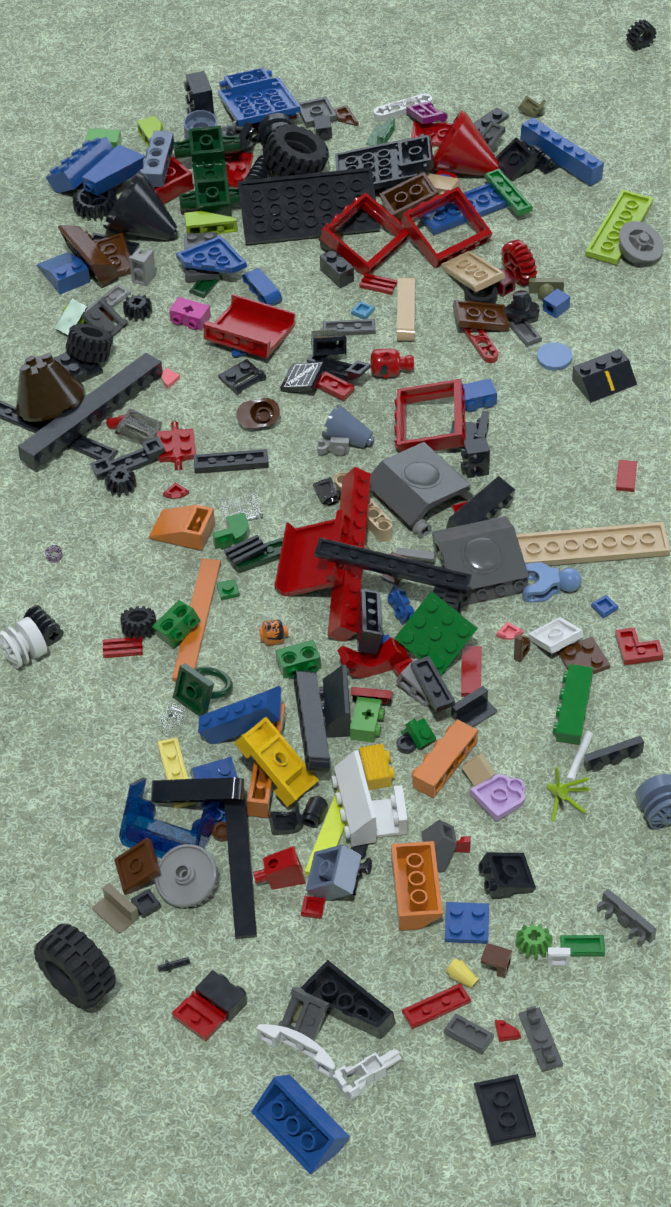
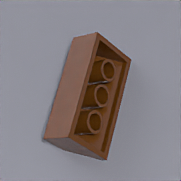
(89, 251)

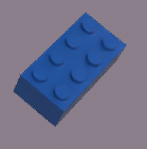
(73, 168)

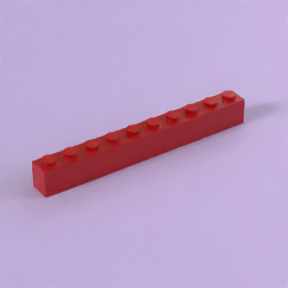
(346, 597)

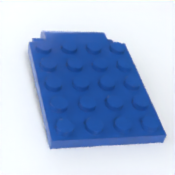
(255, 95)

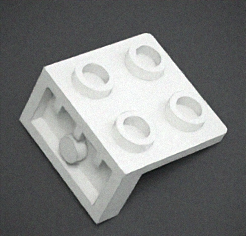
(391, 814)

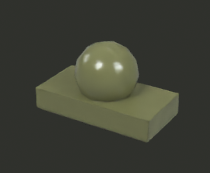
(545, 286)

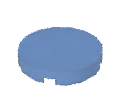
(554, 356)

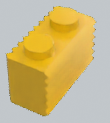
(376, 766)

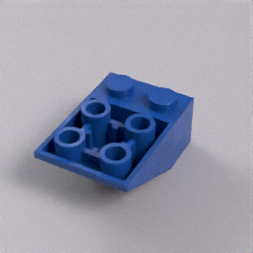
(218, 769)

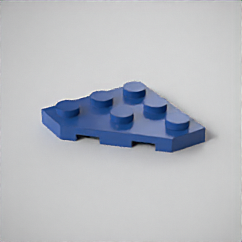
(212, 256)

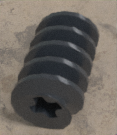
(259, 170)
(48, 627)

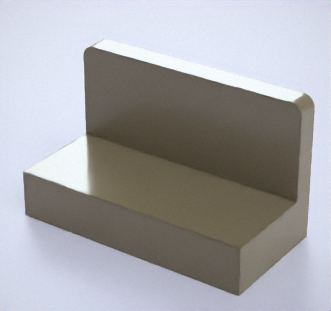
(116, 909)

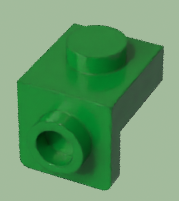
(419, 732)

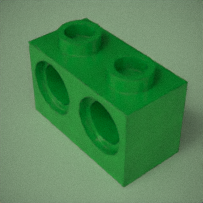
(176, 623)
(298, 657)

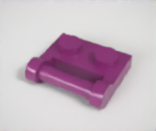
(426, 113)

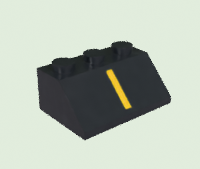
(604, 375)

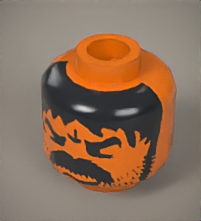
(273, 632)

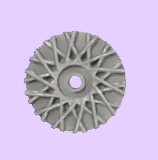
(198, 882)

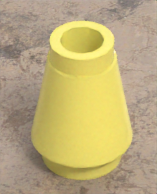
(461, 973)

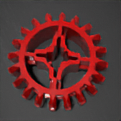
(519, 261)

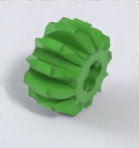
(526, 945)

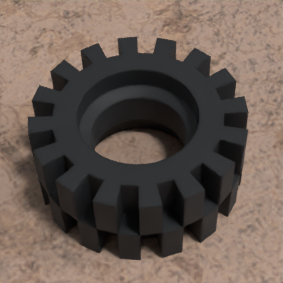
(634, 35)
(138, 622)

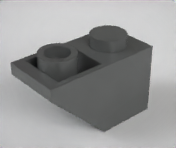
(444, 841)

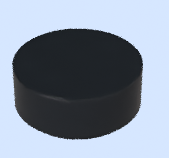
(405, 744)

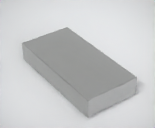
(417, 555)

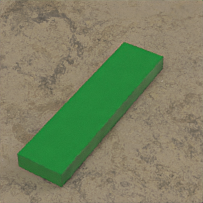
(508, 192)

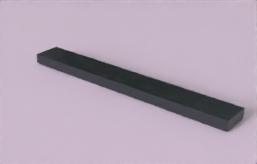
(81, 444)
(393, 565)
(240, 869)

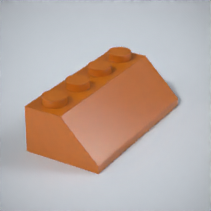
(416, 884)

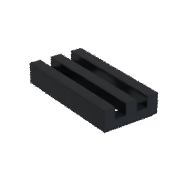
(244, 548)

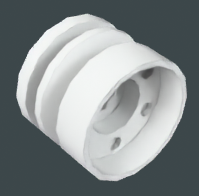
(22, 642)

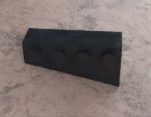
(349, 1001)

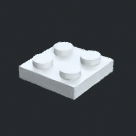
(556, 635)

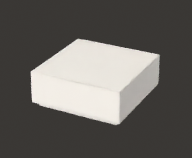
(558, 957)

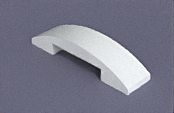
(275, 1034)

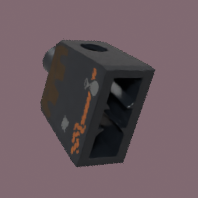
(325, 342)

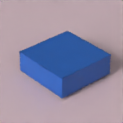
(604, 606)

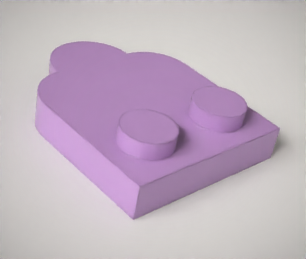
(499, 795)

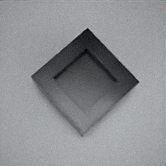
(146, 903)

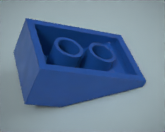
(65, 272)

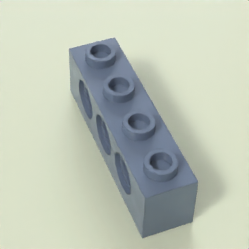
(158, 157)

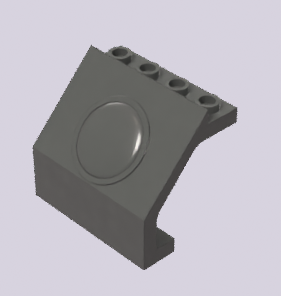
(416, 482)
(488, 553)

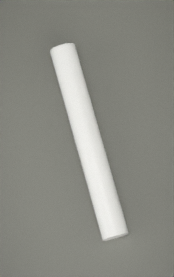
(579, 756)

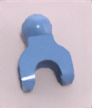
(549, 582)

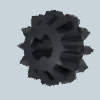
(137, 307)
(120, 481)

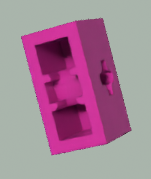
(189, 313)

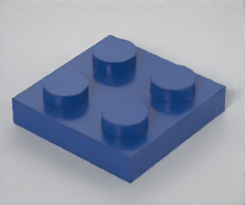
(467, 922)

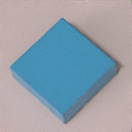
(362, 310)

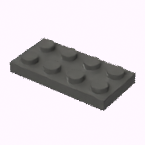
(196, 274)

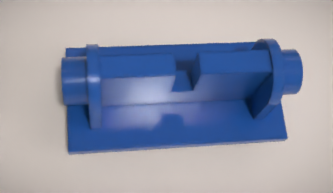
(400, 604)

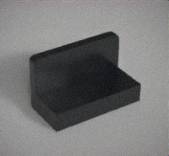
(473, 708)

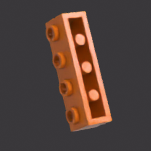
(444, 758)

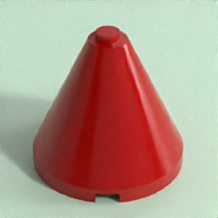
(464, 150)

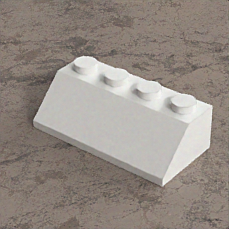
(355, 800)

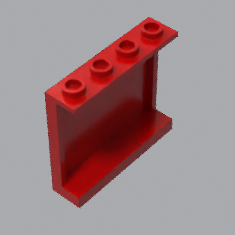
(250, 326)
(299, 569)

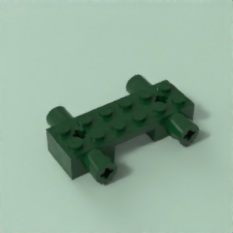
(208, 152)

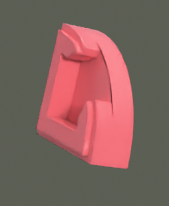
(169, 377)
(509, 631)

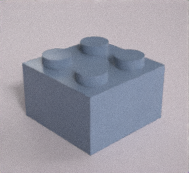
(333, 872)

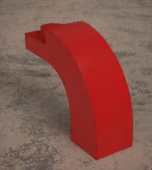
(368, 665)

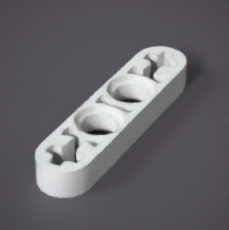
(385, 111)

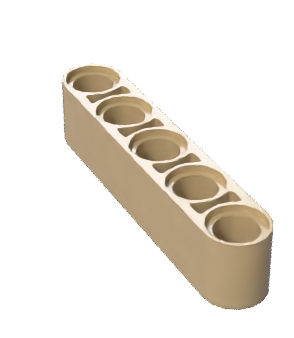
(406, 309)
(377, 520)

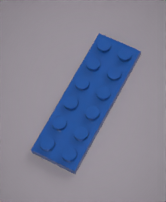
(483, 199)

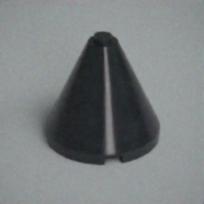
(141, 212)

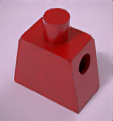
(281, 870)

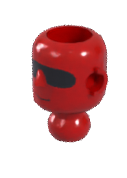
(389, 363)

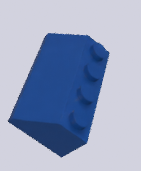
(240, 716)
(299, 1123)

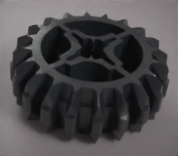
(93, 206)

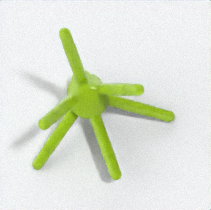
(561, 791)

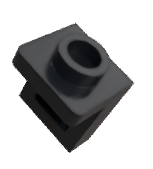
(326, 491)
(285, 821)

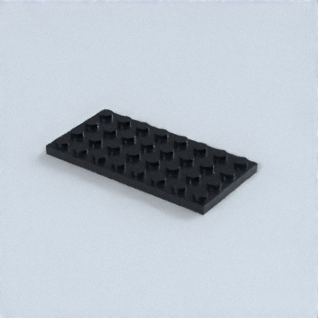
(302, 205)

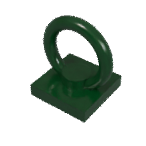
(196, 690)

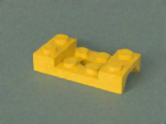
(263, 744)

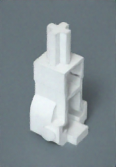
(371, 1069)

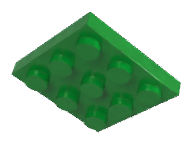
(436, 632)

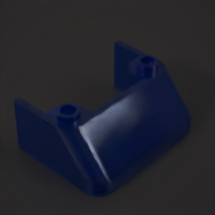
(139, 824)

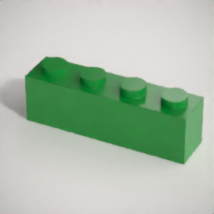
(574, 704)

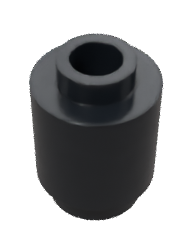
(314, 811)

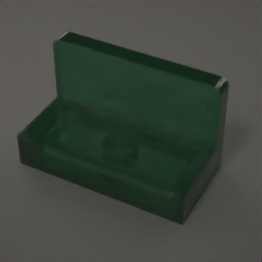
(381, 133)

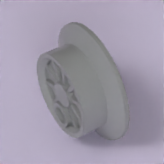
(640, 242)

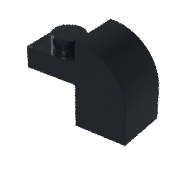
(247, 131)

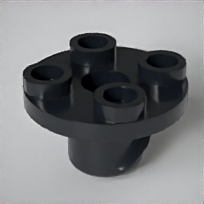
(521, 307)

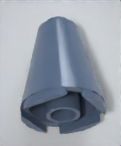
(345, 425)

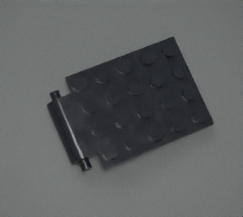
(390, 161)

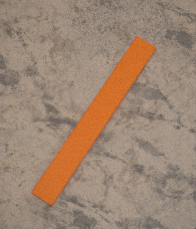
(201, 602)

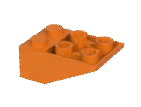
(184, 526)

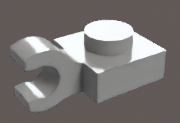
(336, 446)

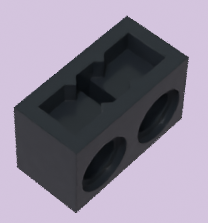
(475, 458)

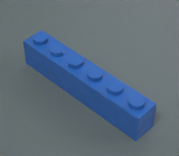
(563, 151)

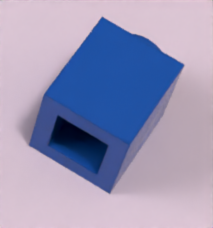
(556, 303)

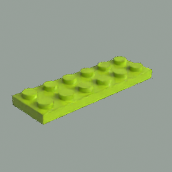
(626, 208)

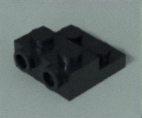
(517, 158)
(79, 369)
(506, 874)

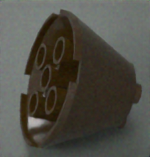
(46, 389)

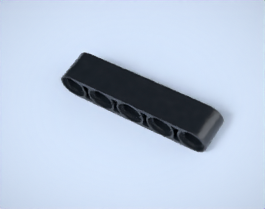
(197, 790)

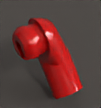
(112, 423)

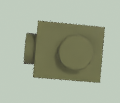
(531, 108)

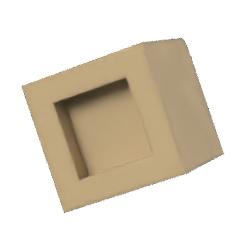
(478, 769)

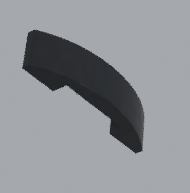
(341, 369)
(135, 460)

